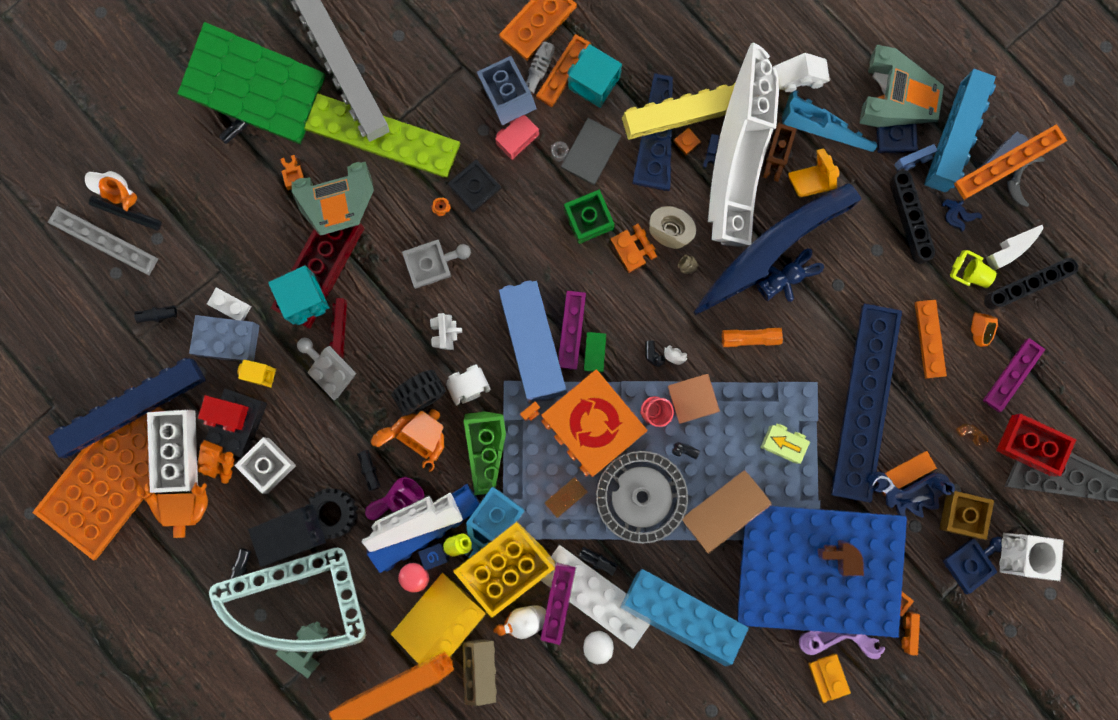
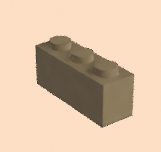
(479, 672)

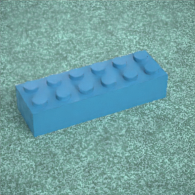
(960, 130)
(684, 617)

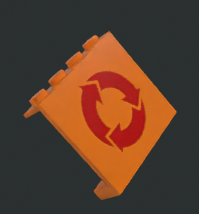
(593, 423)

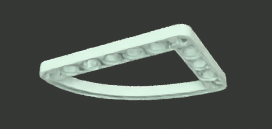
(289, 576)

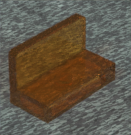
(566, 497)

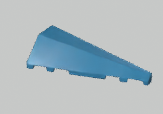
(819, 121)

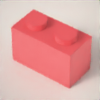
(516, 136)

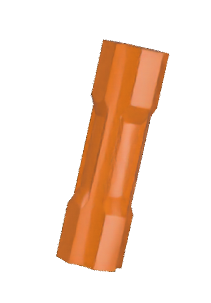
(766, 336)

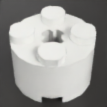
(467, 385)

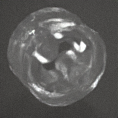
(555, 147)

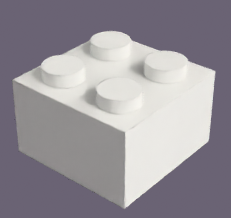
(265, 465)

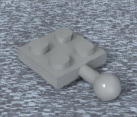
(429, 263)
(328, 369)

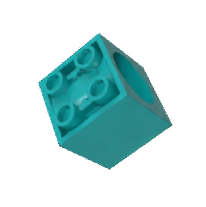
(594, 75)
(299, 295)

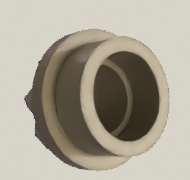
(687, 264)

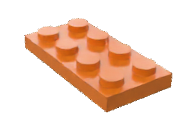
(535, 25)

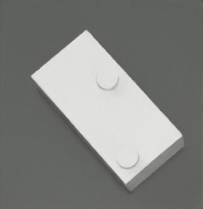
(172, 450)

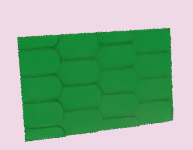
(251, 83)

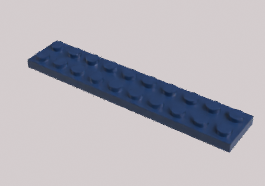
(866, 402)

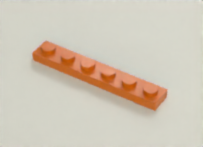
(1010, 162)

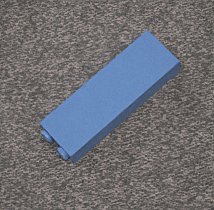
(532, 342)

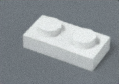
(228, 305)

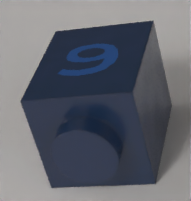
(433, 556)

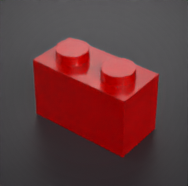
(222, 412)

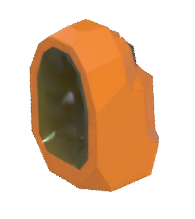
(983, 329)

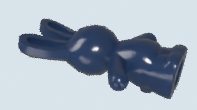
(791, 274)

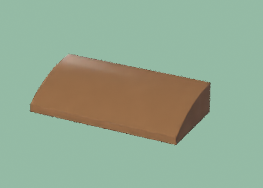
(726, 511)

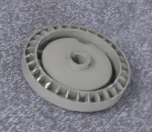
(658, 497)

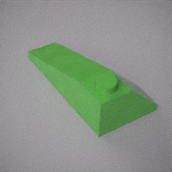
(485, 445)

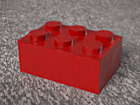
(1036, 445)

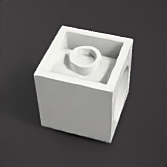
(1044, 556)

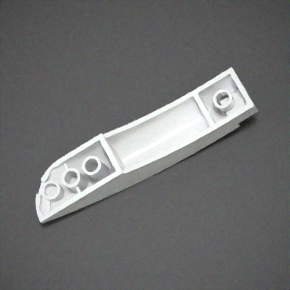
(742, 149)

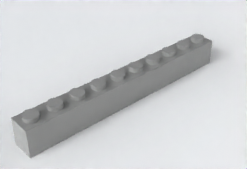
(343, 68)

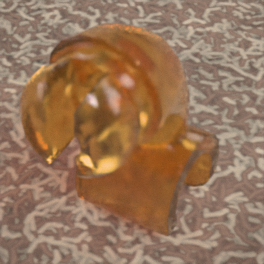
(970, 429)

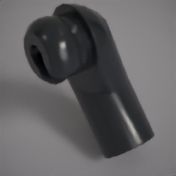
(680, 448)

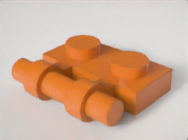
(628, 251)
(210, 459)

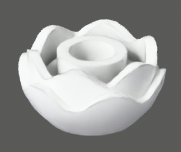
(675, 355)

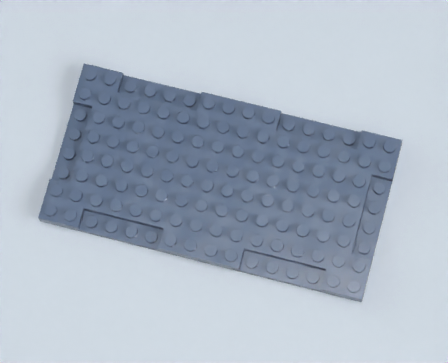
(727, 441)

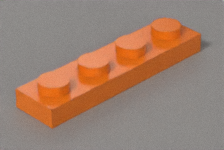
(930, 339)

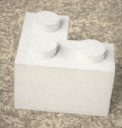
(803, 71)

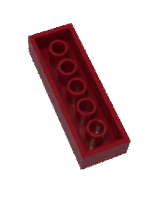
(326, 258)

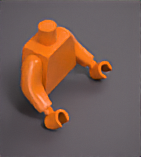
(176, 509)

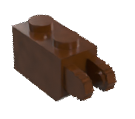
(779, 150)

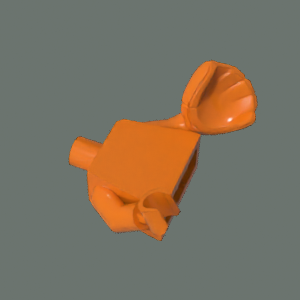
(418, 432)

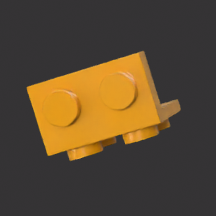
(816, 178)

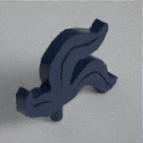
(951, 215)

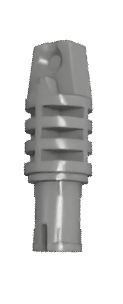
(539, 65)

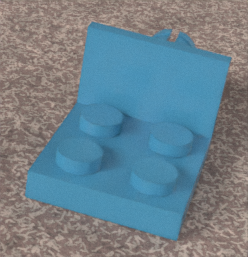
(491, 519)

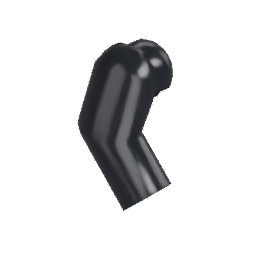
(652, 356)

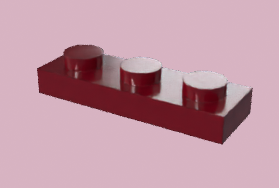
(338, 327)

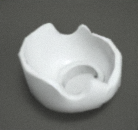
(598, 647)

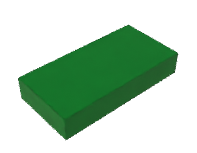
(595, 352)

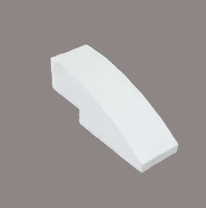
(1013, 248)

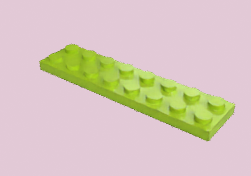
(402, 144)

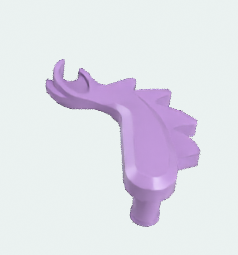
(815, 642)

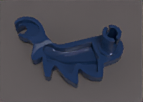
(919, 494)

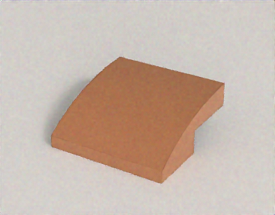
(693, 398)

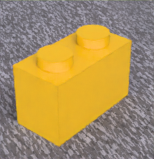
(256, 373)

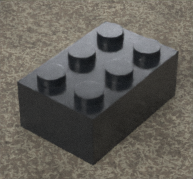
(240, 440)

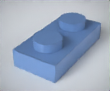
(923, 155)

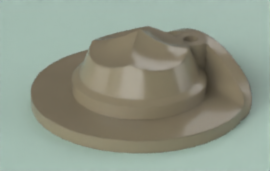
(672, 227)

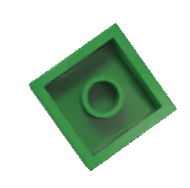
(589, 216)

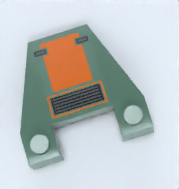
(910, 92)
(336, 202)

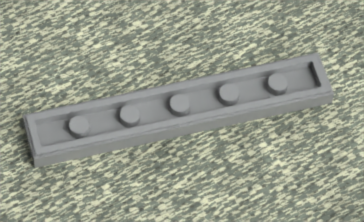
(103, 240)

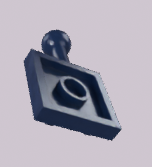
(971, 564)

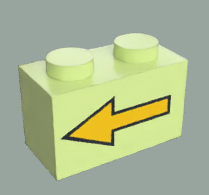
(785, 444)

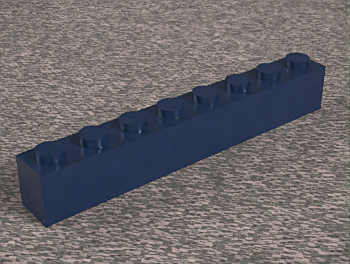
(126, 408)

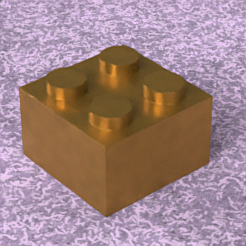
(967, 515)

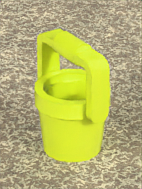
(975, 272)

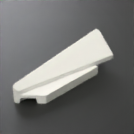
(413, 521)

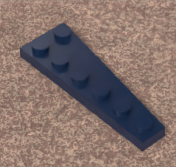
(654, 152)

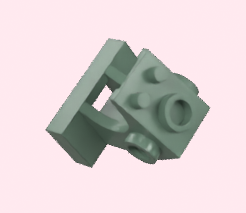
(300, 660)

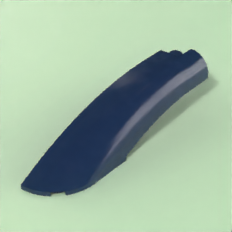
(758, 257)

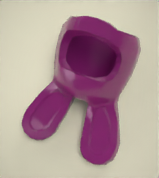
(401, 494)

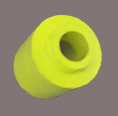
(457, 545)

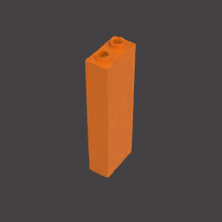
(394, 689)

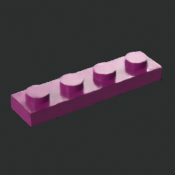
(571, 330)
(1014, 375)
(558, 603)

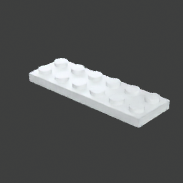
(599, 599)

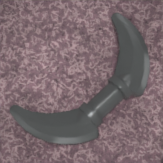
(1014, 187)

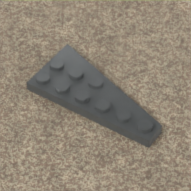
(1078, 479)

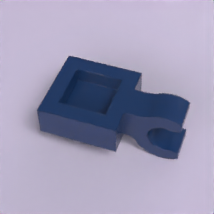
(711, 150)

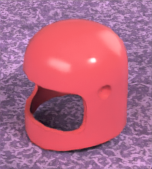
(657, 411)
(413, 577)

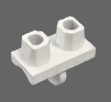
(447, 331)

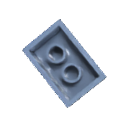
(506, 90)
(224, 339)

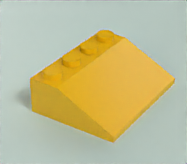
(505, 569)
(438, 621)

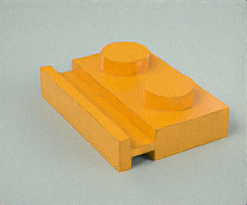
(829, 678)

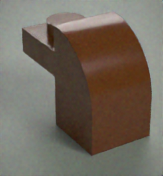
(849, 558)

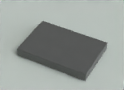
(591, 151)

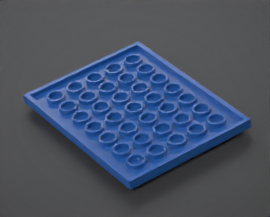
(796, 590)

